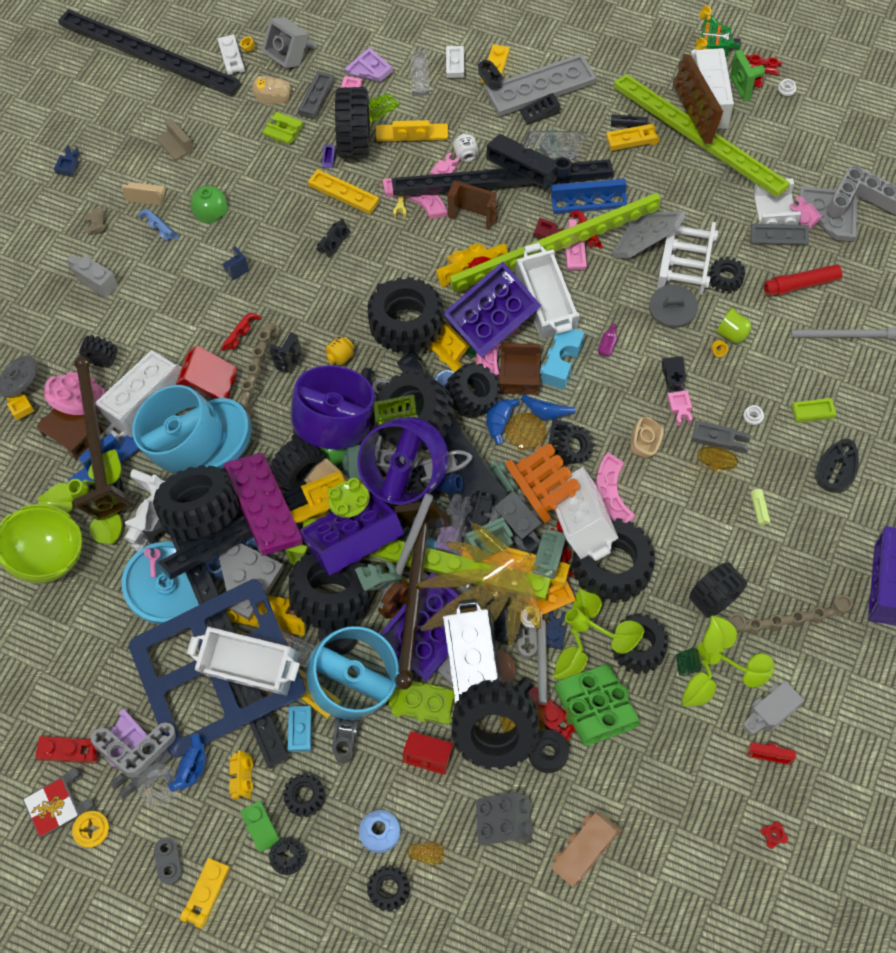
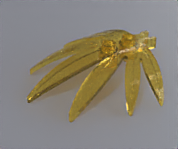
(500, 582)

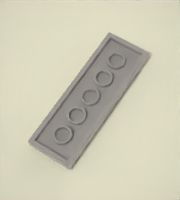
(533, 85)

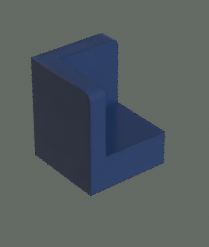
(237, 265)

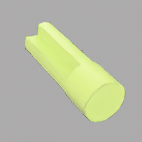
(760, 507)

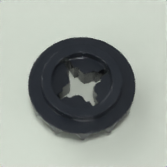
(294, 864)

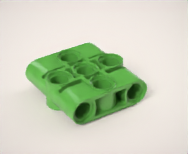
(590, 723)

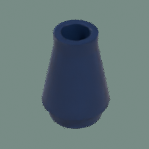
(451, 484)

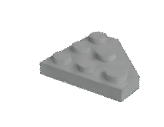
(839, 228)
(647, 231)
(243, 564)

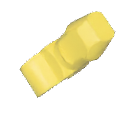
(400, 207)

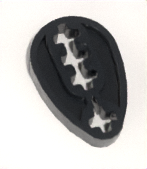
(828, 463)

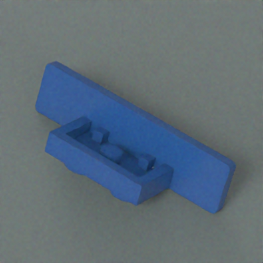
(125, 447)

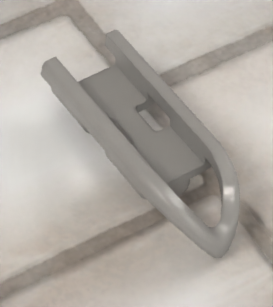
(452, 464)

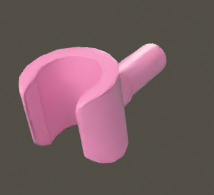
(152, 560)

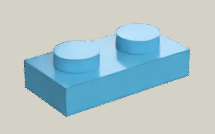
(299, 729)

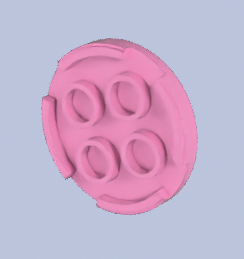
(65, 395)

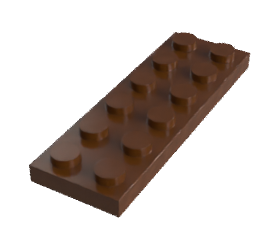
(697, 98)

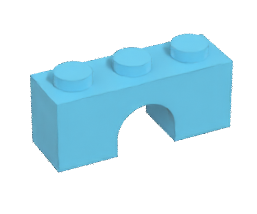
(556, 371)

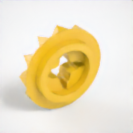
(83, 822)

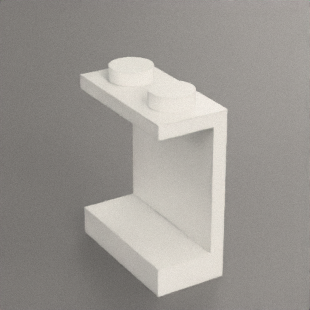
(775, 209)

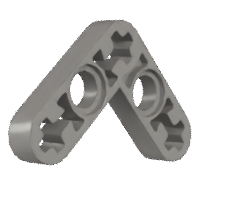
(130, 756)

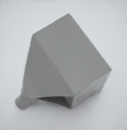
(286, 42)

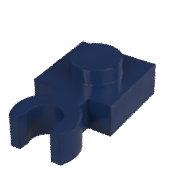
(67, 164)
(555, 632)

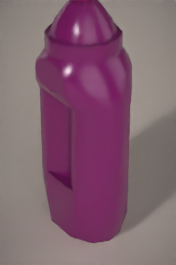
(608, 342)

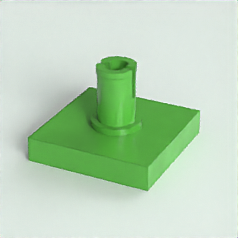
(743, 75)

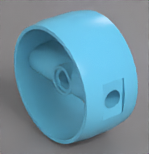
(159, 429)
(336, 667)

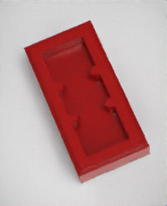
(771, 752)

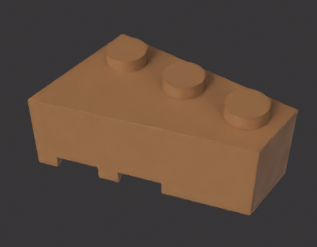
(585, 848)

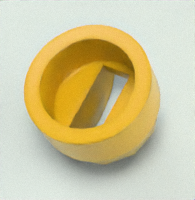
(244, 44)
(723, 348)

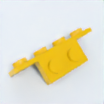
(411, 131)
(459, 260)
(449, 347)
(317, 496)
(281, 609)

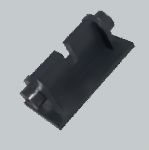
(334, 238)
(479, 504)

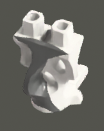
(146, 523)

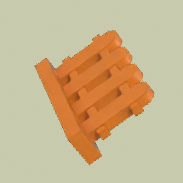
(543, 488)

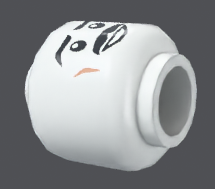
(466, 147)

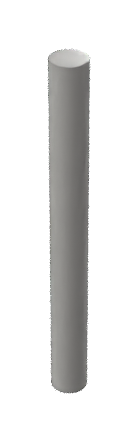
(542, 664)

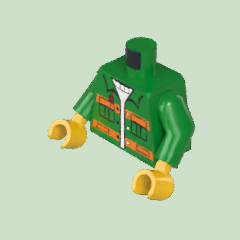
(715, 34)

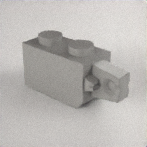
(93, 275)
(773, 709)

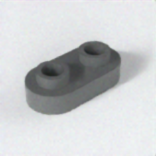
(167, 860)

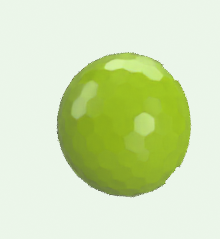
(39, 543)

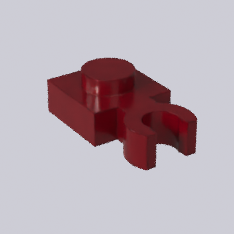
(545, 228)

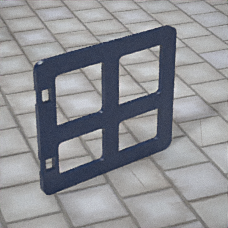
(196, 619)

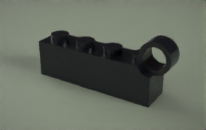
(527, 162)

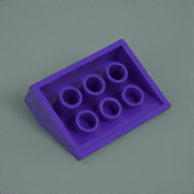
(491, 310)
(344, 541)
(429, 645)

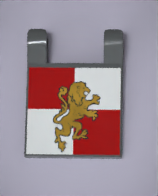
(55, 805)

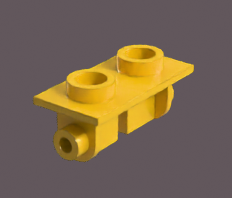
(241, 765)

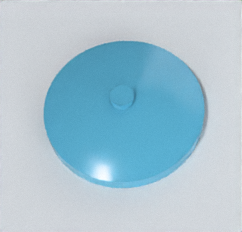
(235, 432)
(158, 597)

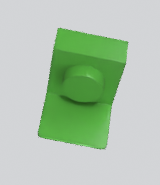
(259, 826)

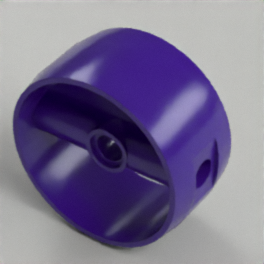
(332, 407)
(393, 487)

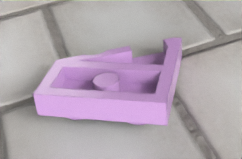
(369, 66)
(128, 732)

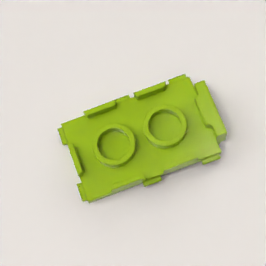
(423, 703)

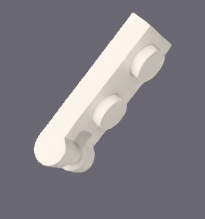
(231, 54)

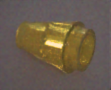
(427, 853)

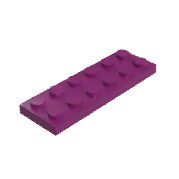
(263, 504)

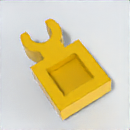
(19, 406)

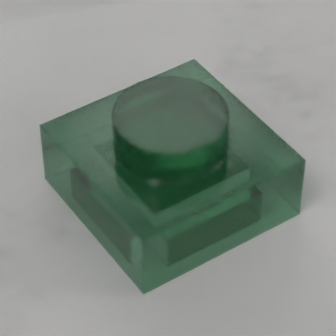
(688, 662)

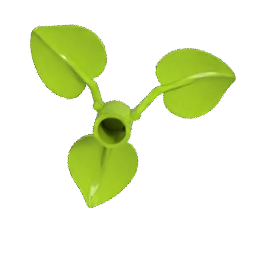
(62, 494)
(587, 606)
(721, 636)

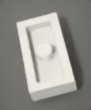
(455, 61)

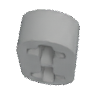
(532, 638)

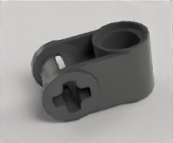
(345, 736)

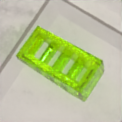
(375, 112)
(383, 405)

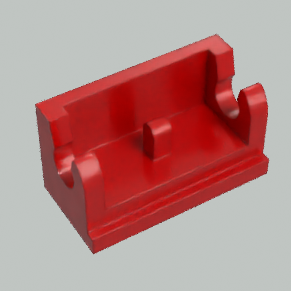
(427, 753)

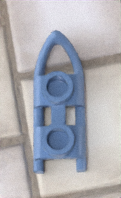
(155, 222)

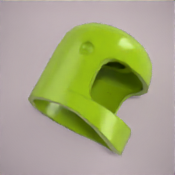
(734, 327)

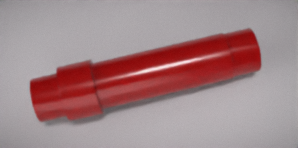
(785, 283)

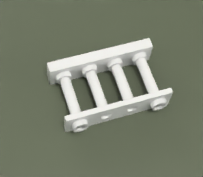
(670, 259)

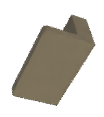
(175, 141)

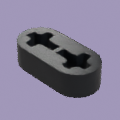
(493, 73)

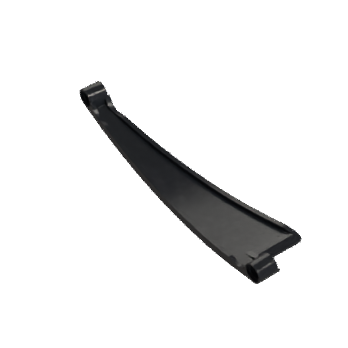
(476, 473)

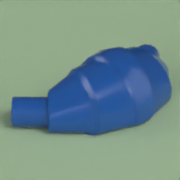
(546, 410)
(498, 418)
(190, 766)

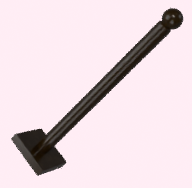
(105, 498)
(434, 519)

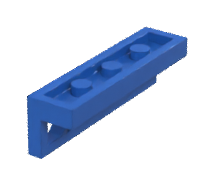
(588, 192)

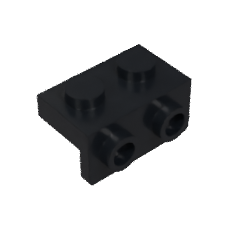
(289, 356)

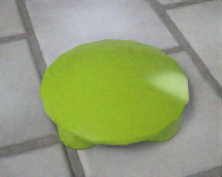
(348, 498)

